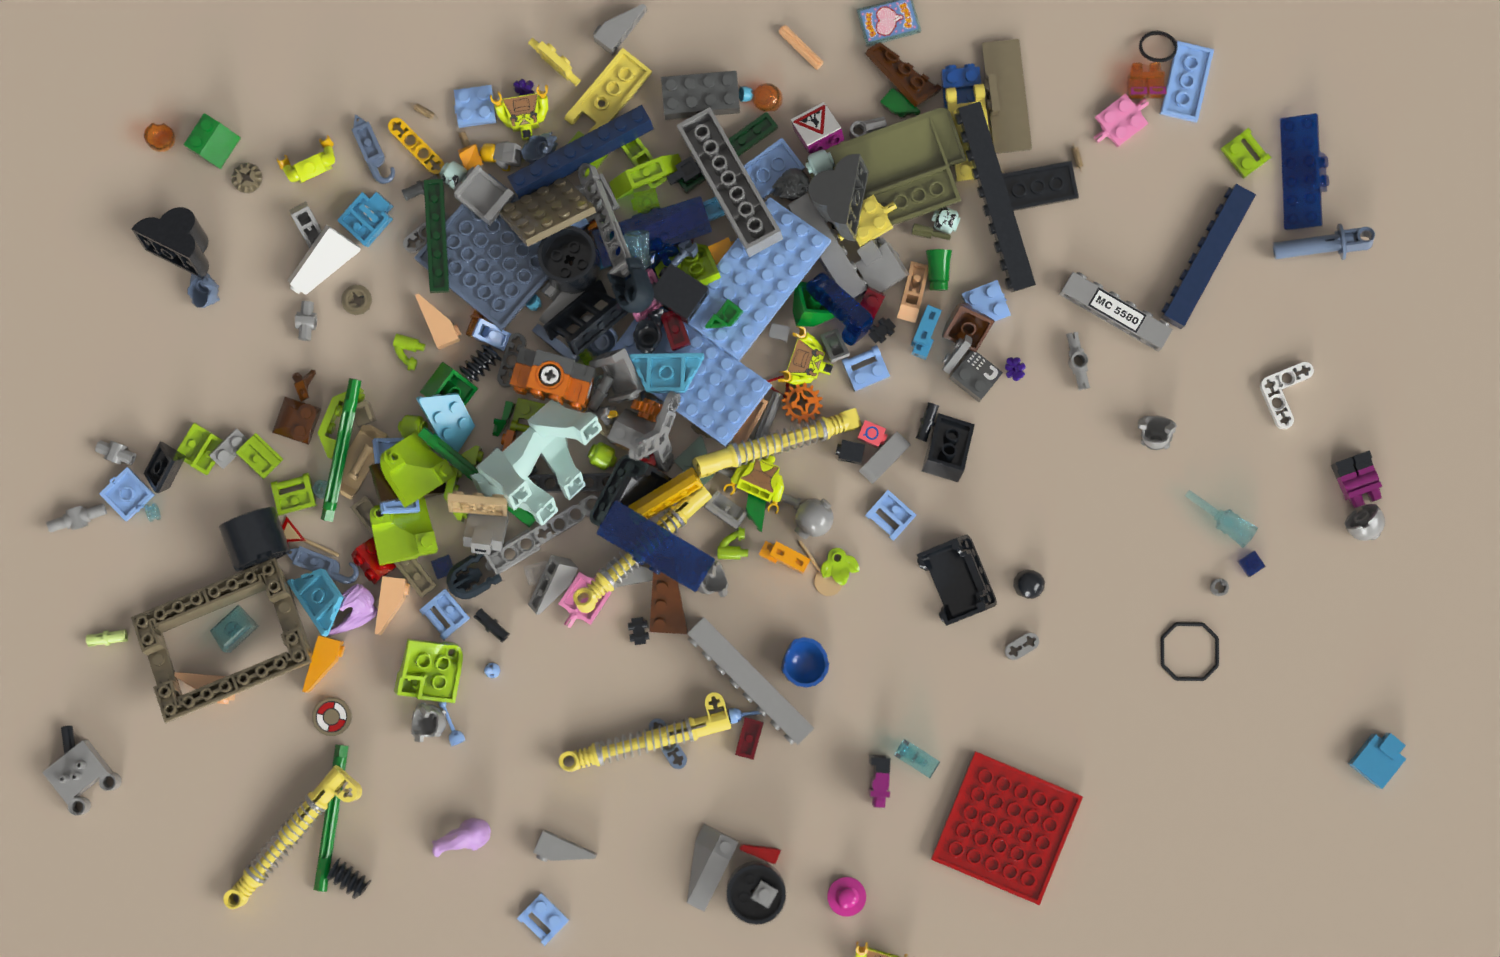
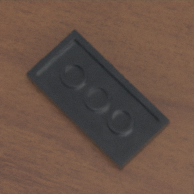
(1041, 185)

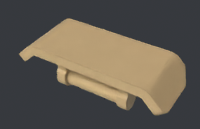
(358, 459)

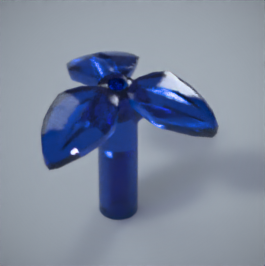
(661, 253)

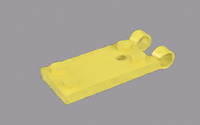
(614, 87)
(963, 170)

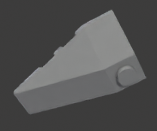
(709, 862)

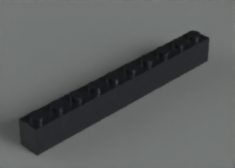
(995, 197)

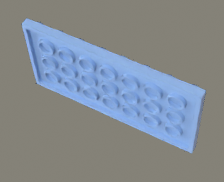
(759, 282)
(721, 390)

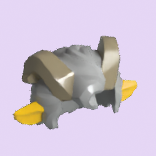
(606, 418)

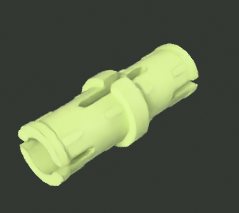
(107, 638)

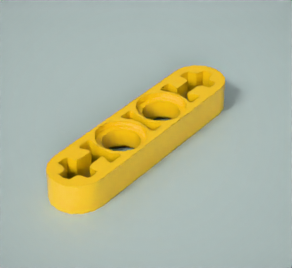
(416, 147)

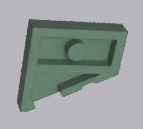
(696, 449)

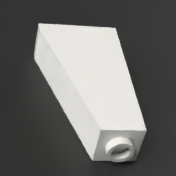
(322, 259)

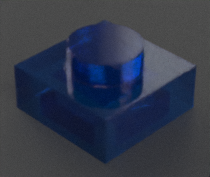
(1251, 563)
(442, 566)

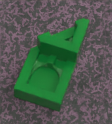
(898, 104)
(726, 316)
(500, 424)
(756, 510)

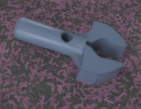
(686, 249)

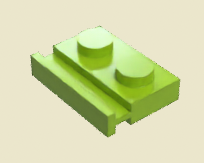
(259, 456)

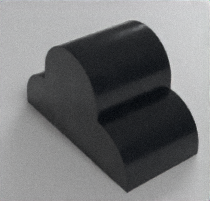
(176, 239)

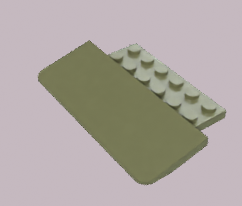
(909, 163)

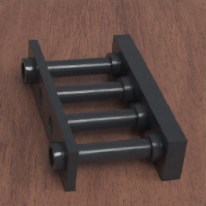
(589, 330)

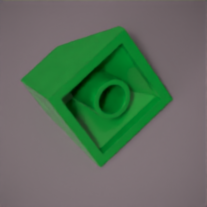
(807, 309)

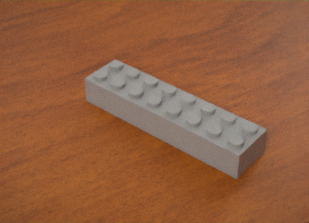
(729, 182)
(756, 687)

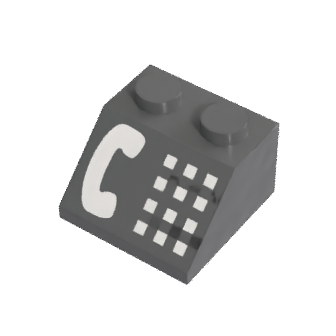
(976, 375)

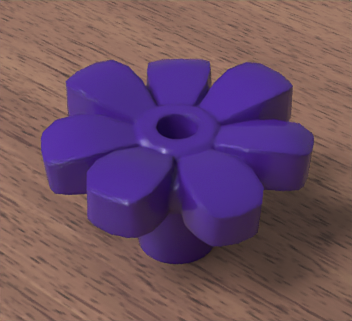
(523, 87)
(1015, 368)

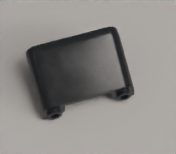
(626, 485)
(958, 579)

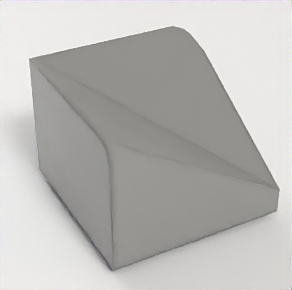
(779, 332)

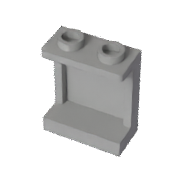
(482, 194)
(626, 382)

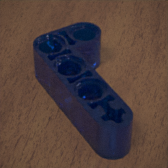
(842, 306)

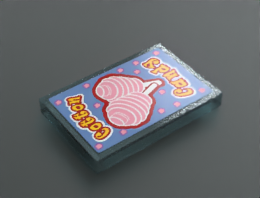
(888, 21)

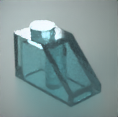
(917, 758)

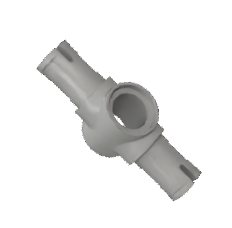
(1077, 351)
(76, 518)

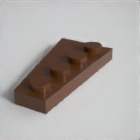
(666, 606)

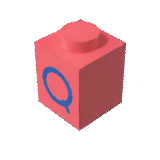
(872, 434)

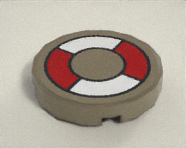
(332, 716)

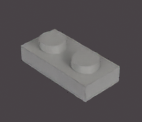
(961, 347)
(225, 451)

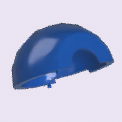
(805, 662)

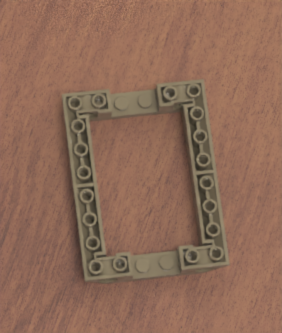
(153, 622)

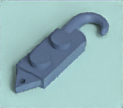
(370, 149)
(312, 561)

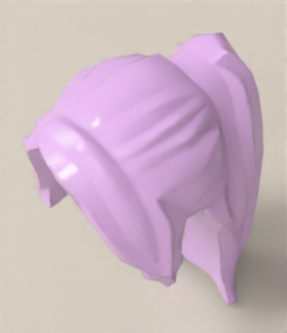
(362, 609)
(471, 835)

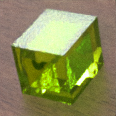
(645, 201)

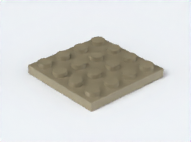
(546, 211)

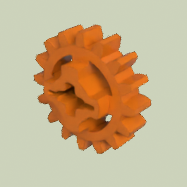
(810, 401)
(647, 409)

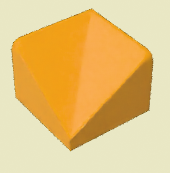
(470, 156)

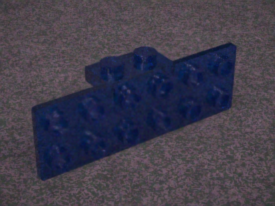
(1302, 172)
(670, 224)
(655, 546)

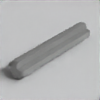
(769, 414)

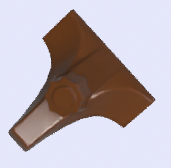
(301, 384)

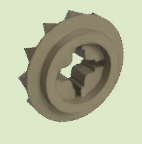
(247, 186)
(348, 297)

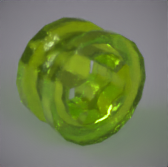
(585, 357)

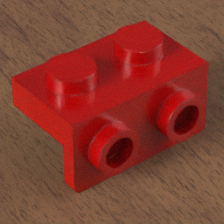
(367, 559)

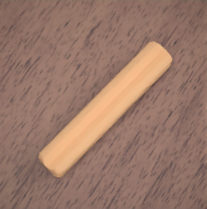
(800, 46)

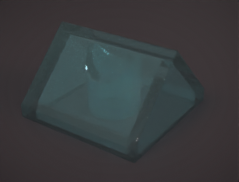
(233, 629)

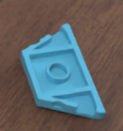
(667, 370)
(448, 418)
(318, 597)

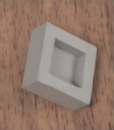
(764, 894)

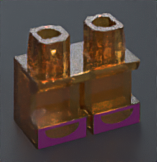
(1146, 84)

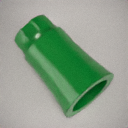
(938, 268)

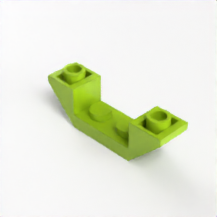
(643, 174)
(328, 426)
(474, 456)

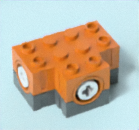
(553, 378)

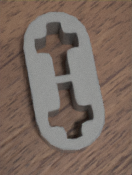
(1024, 650)

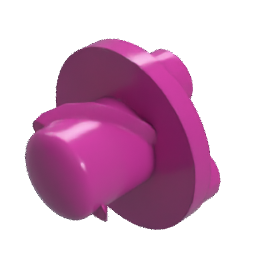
(846, 896)

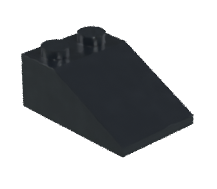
(948, 448)

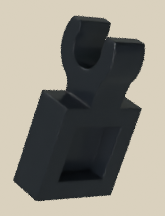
(686, 169)

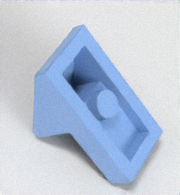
(490, 334)

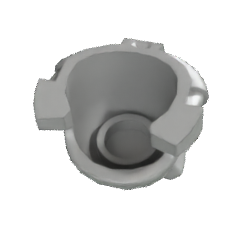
(1156, 431)
(715, 581)
(427, 721)

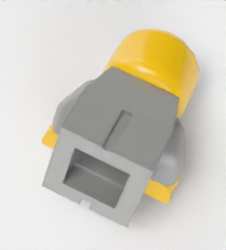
(503, 154)

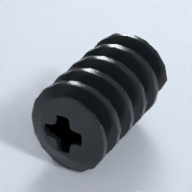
(479, 363)
(348, 879)

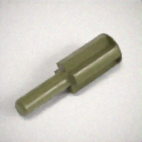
(927, 232)

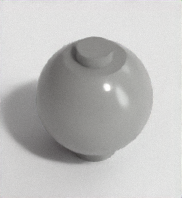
(813, 518)

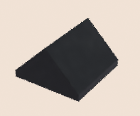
(163, 467)

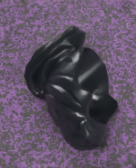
(648, 332)

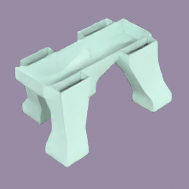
(546, 437)

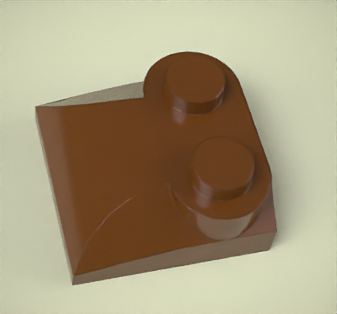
(967, 321)
(297, 420)

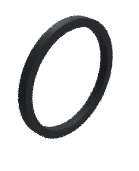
(1158, 59)

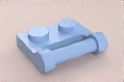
(868, 374)
(895, 510)
(449, 610)
(548, 914)

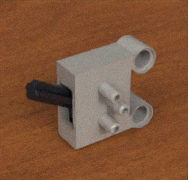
(78, 771)

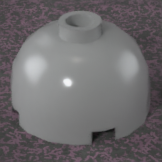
(1367, 523)

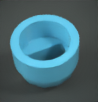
(745, 94)
(534, 303)

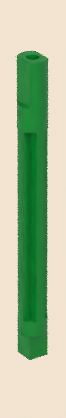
(341, 449)
(465, 467)
(329, 827)

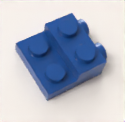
(962, 80)

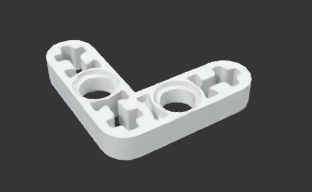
(1278, 384)

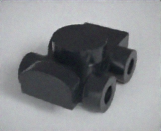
(879, 333)
(639, 635)

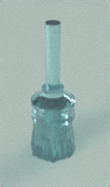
(638, 245)
(1227, 521)

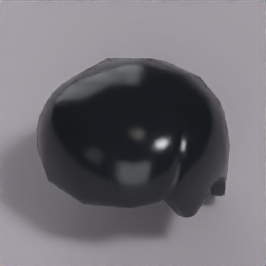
(1029, 584)

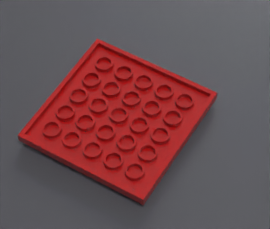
(1007, 828)

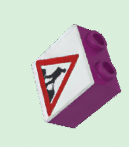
(817, 129)

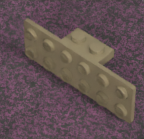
(1006, 96)

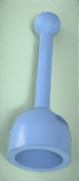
(495, 669)
(736, 715)
(455, 737)

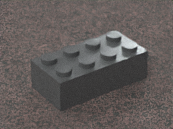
(693, 93)

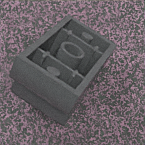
(841, 193)

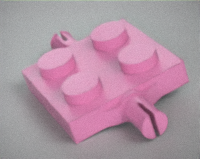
(1121, 120)
(567, 601)

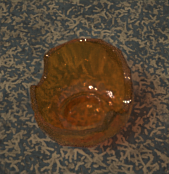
(767, 97)
(159, 137)

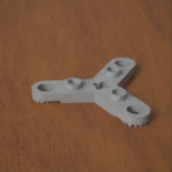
(657, 439)

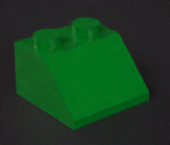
(212, 141)
(446, 381)

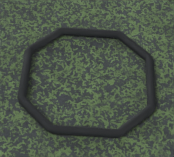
(1216, 652)

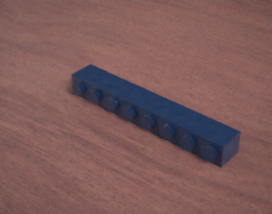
(581, 151)
(1208, 255)

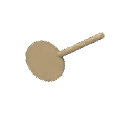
(824, 586)

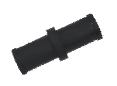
(927, 422)
(491, 625)

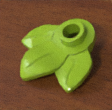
(839, 569)

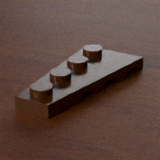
(909, 82)

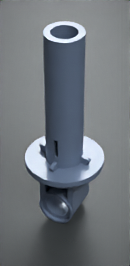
(1341, 241)

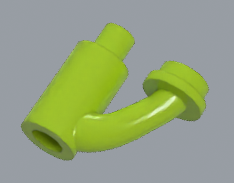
(408, 343)
(732, 552)

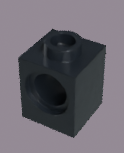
(850, 452)

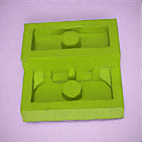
(197, 447)

